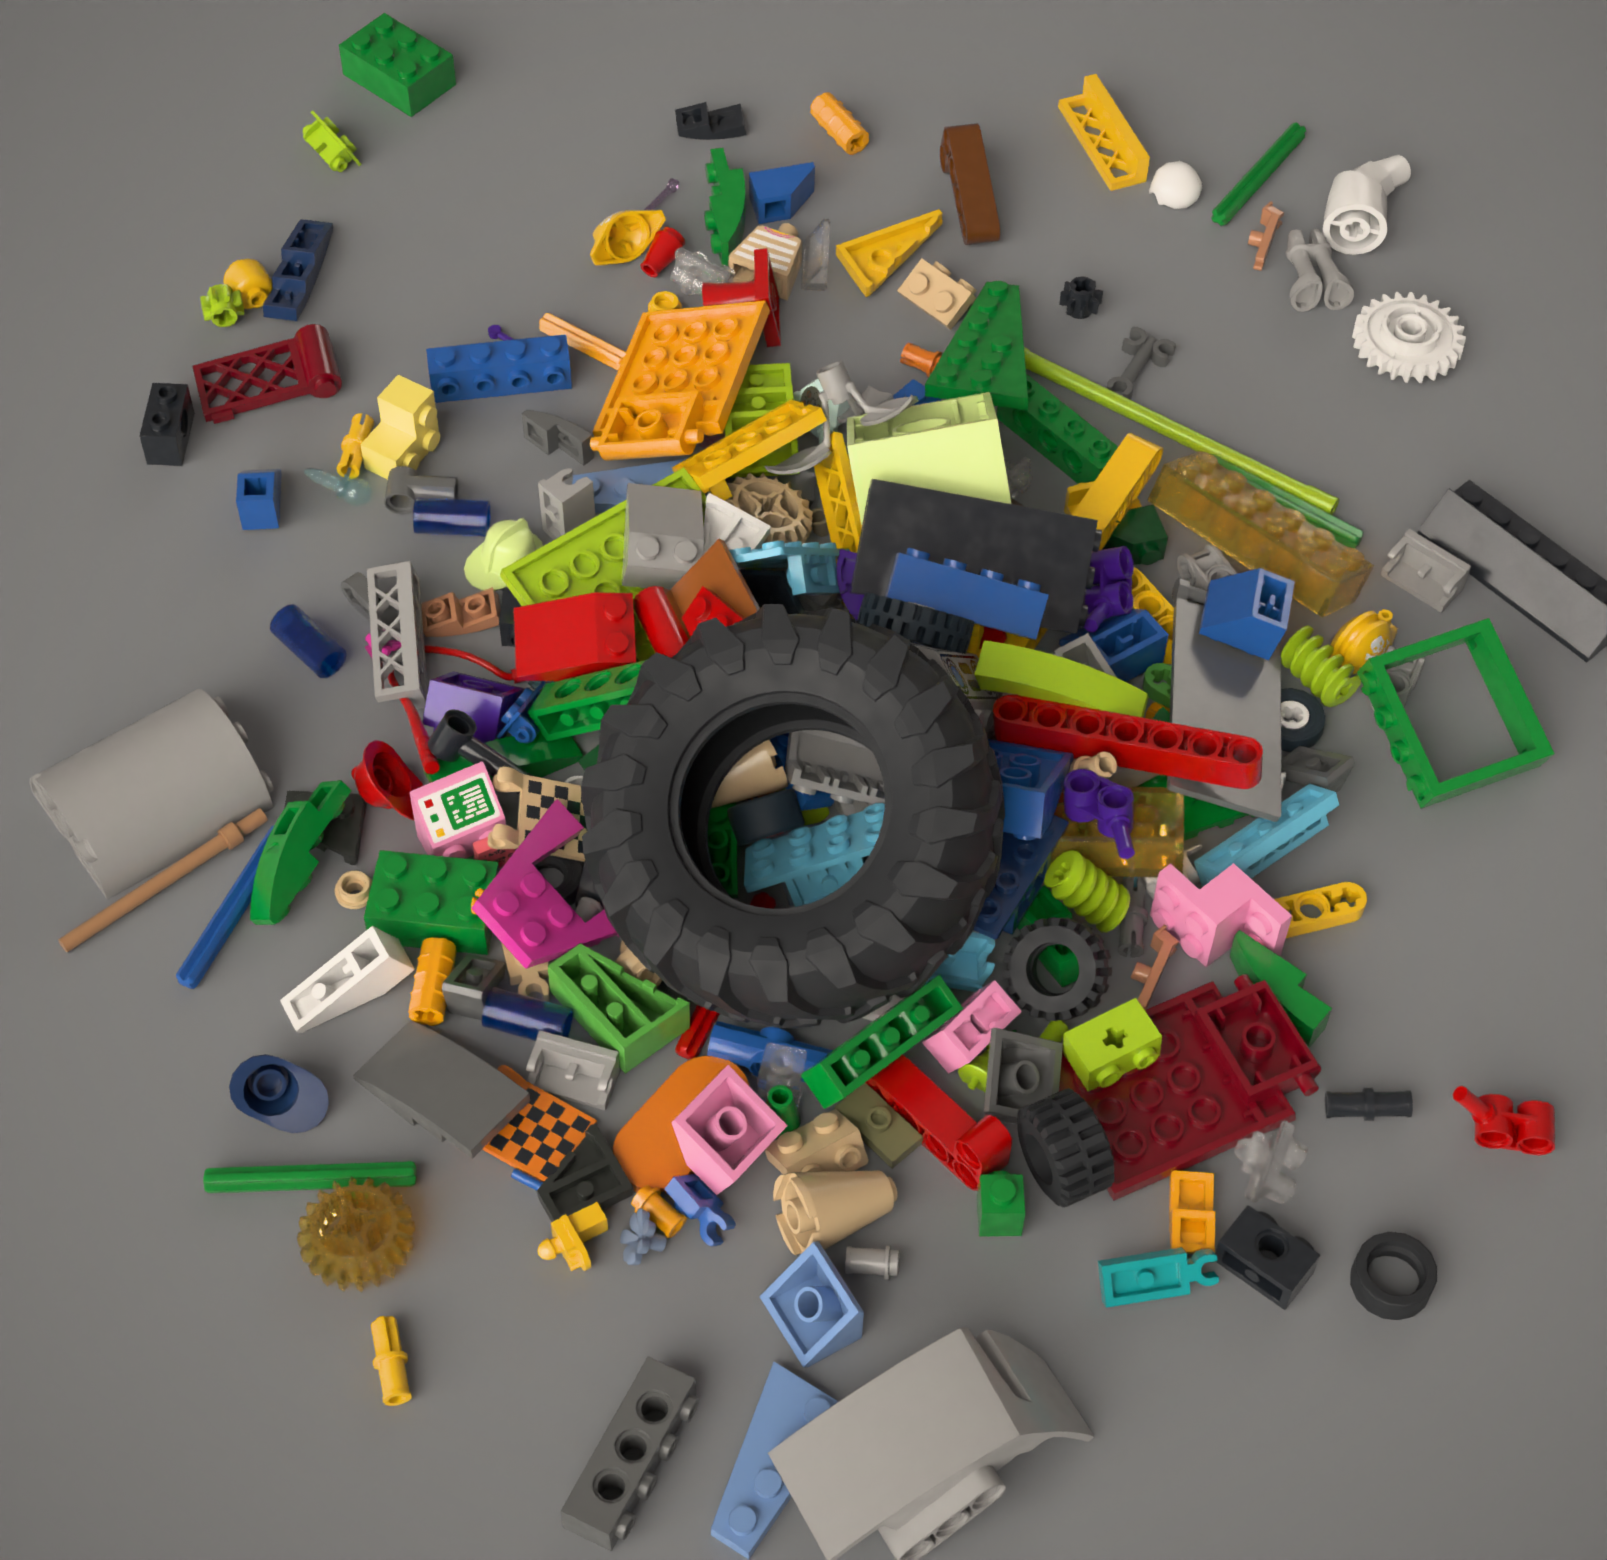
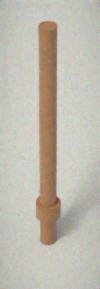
(228, 837)

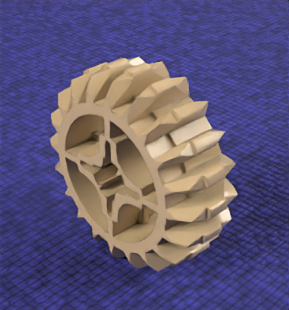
(774, 505)

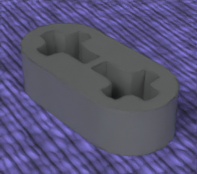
(356, 591)

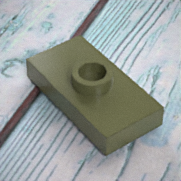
(880, 1125)

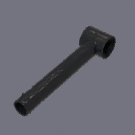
(456, 738)

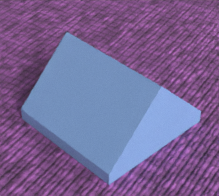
(814, 1307)

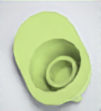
(502, 546)

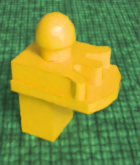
(571, 1233)

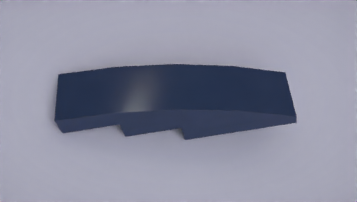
(299, 269)

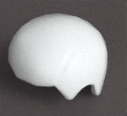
(1176, 185)

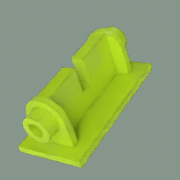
(338, 150)

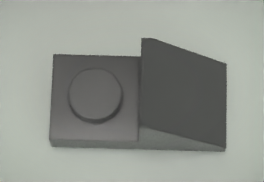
(1317, 768)
(470, 985)

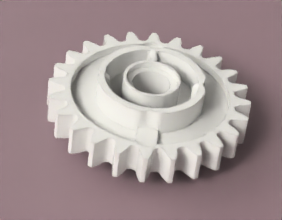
(1408, 337)

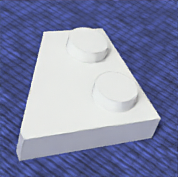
(732, 525)

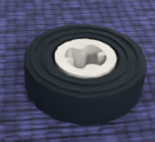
(1309, 717)

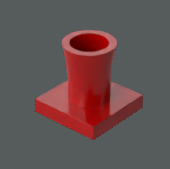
(760, 289)

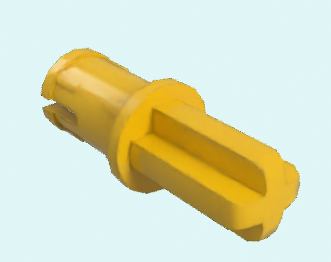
(390, 1361)

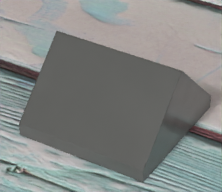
(1020, 1072)

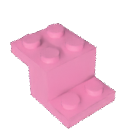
(1211, 916)

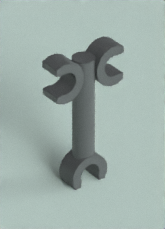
(1143, 348)

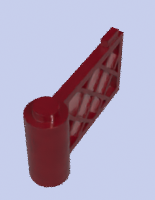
(313, 365)

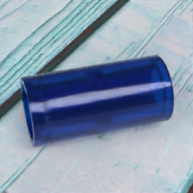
(451, 516)
(308, 641)
(525, 1015)

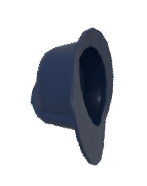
(279, 1093)

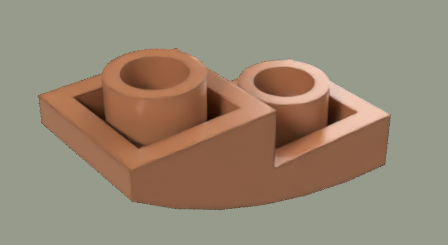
(453, 617)

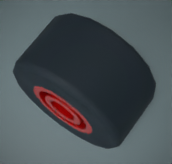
(765, 817)

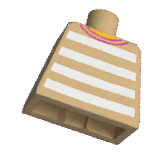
(784, 252)

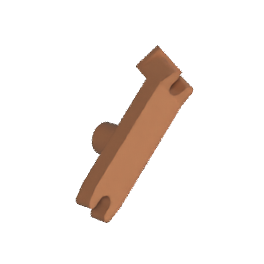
(1271, 219)
(1164, 945)

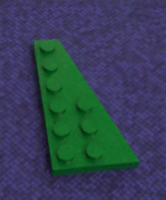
(986, 352)

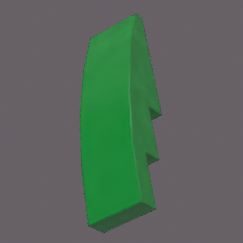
(536, 758)

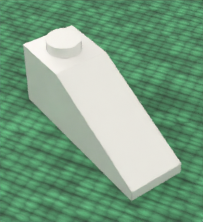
(348, 980)

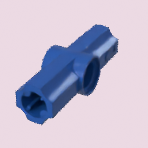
(747, 1046)

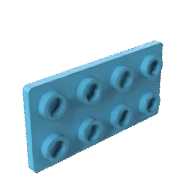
(809, 565)
(814, 858)

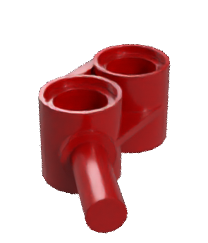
(1497, 1126)

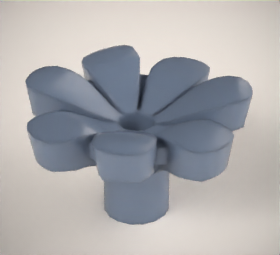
(641, 1238)

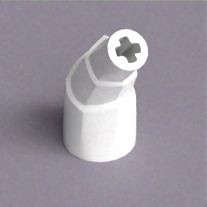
(1358, 204)

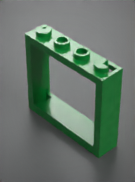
(1504, 689)

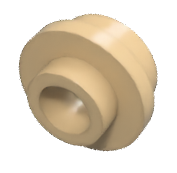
(349, 882)

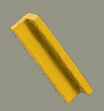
(1115, 135)
(839, 496)

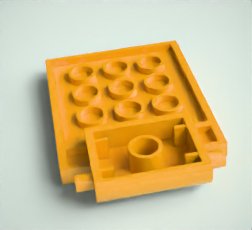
(678, 380)

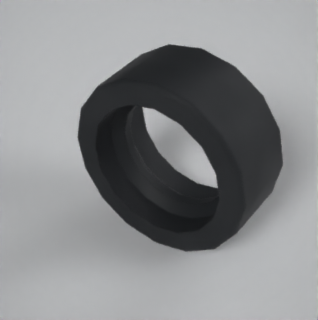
(1406, 1249)

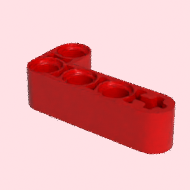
(947, 1130)

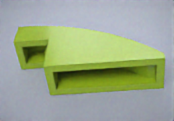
(1055, 679)

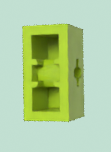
(1112, 1045)

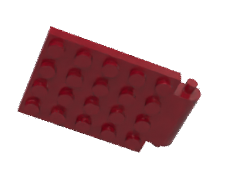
(1212, 1085)

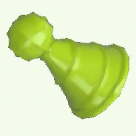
(976, 1071)

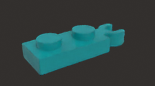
(1153, 1275)

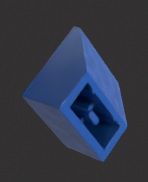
(1248, 611)
(1127, 642)

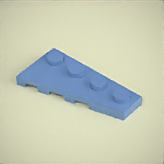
(611, 485)
(755, 1487)

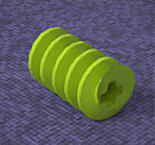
(1316, 670)
(1087, 890)

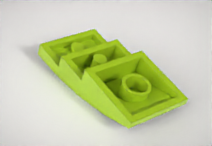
(761, 392)

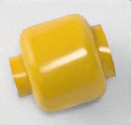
(251, 280)

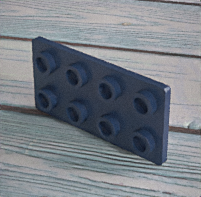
(1018, 880)

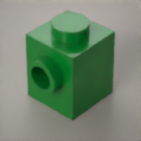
(1000, 1204)

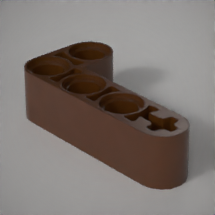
(965, 159)

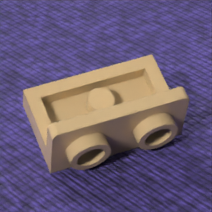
(937, 293)
(819, 1146)

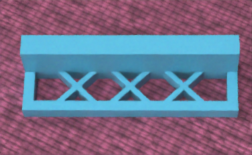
(1268, 841)

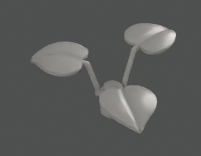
(839, 388)

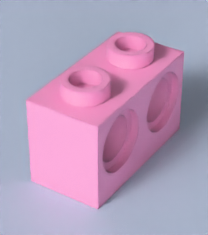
(970, 1029)

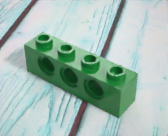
(1059, 434)
(580, 702)
(881, 1042)

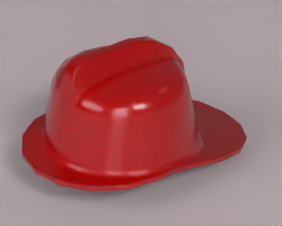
(385, 779)

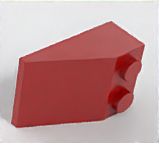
(574, 636)

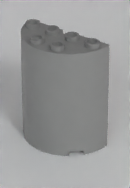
(153, 790)

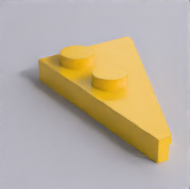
(879, 253)

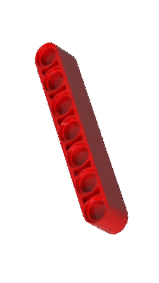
(1132, 740)

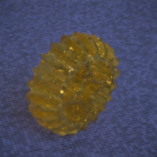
(383, 1216)

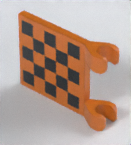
(540, 1132)

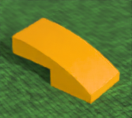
(1191, 1211)

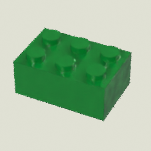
(397, 64)
(429, 898)

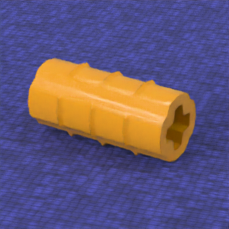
(839, 123)
(433, 967)

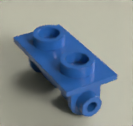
(517, 718)

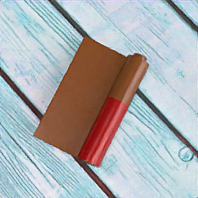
(662, 609)

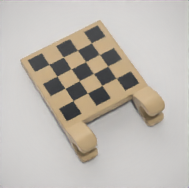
(535, 799)

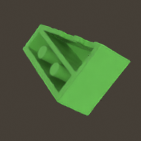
(616, 1006)

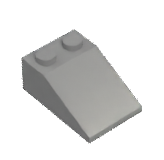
(661, 535)

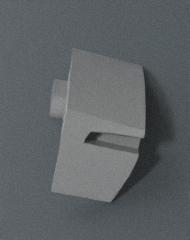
(924, 1444)

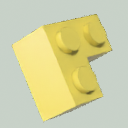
(405, 430)

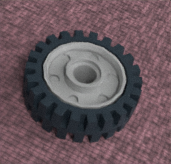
(917, 622)

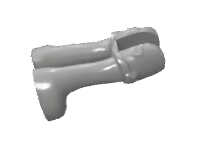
(1308, 288)

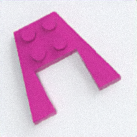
(527, 909)

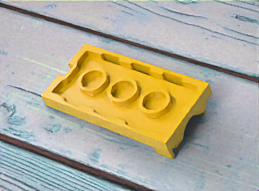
(749, 444)

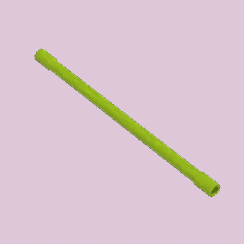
(1175, 430)

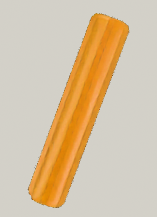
(582, 340)

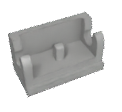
(565, 505)
(1426, 570)
(573, 1069)

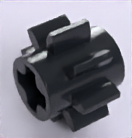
(1081, 297)

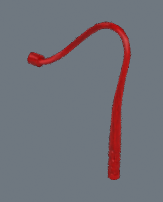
(418, 729)

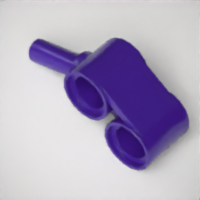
(1114, 594)
(1098, 798)

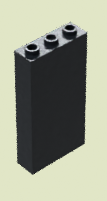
(984, 535)

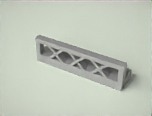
(411, 637)

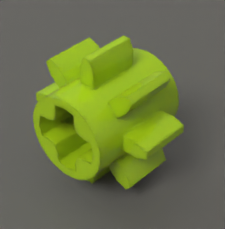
(222, 305)

